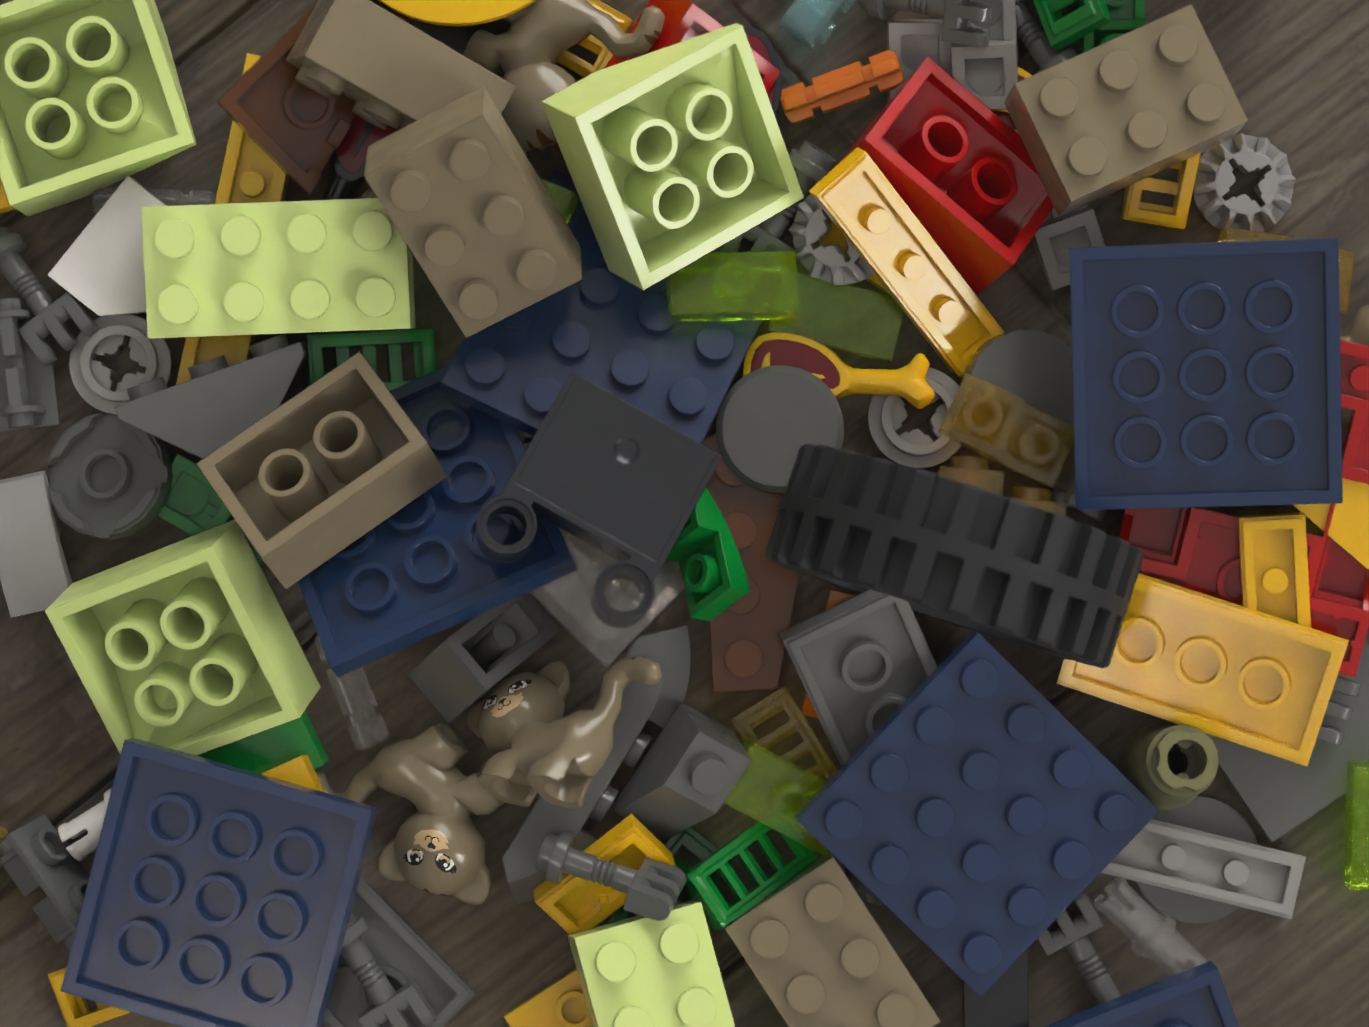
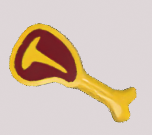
(840, 378)

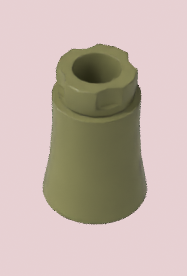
(1147, 768)

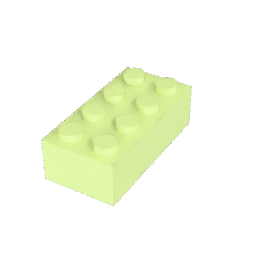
(275, 268)
(652, 972)

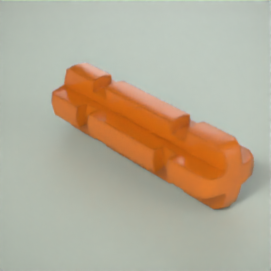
(842, 87)

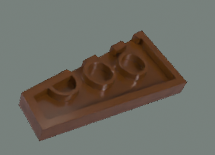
(286, 117)
(746, 636)

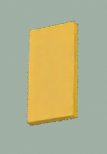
(1218, 669)

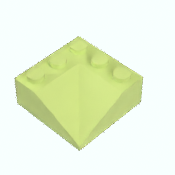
(84, 98)
(674, 153)
(185, 645)

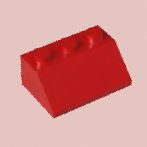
(958, 173)

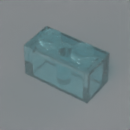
(813, 20)

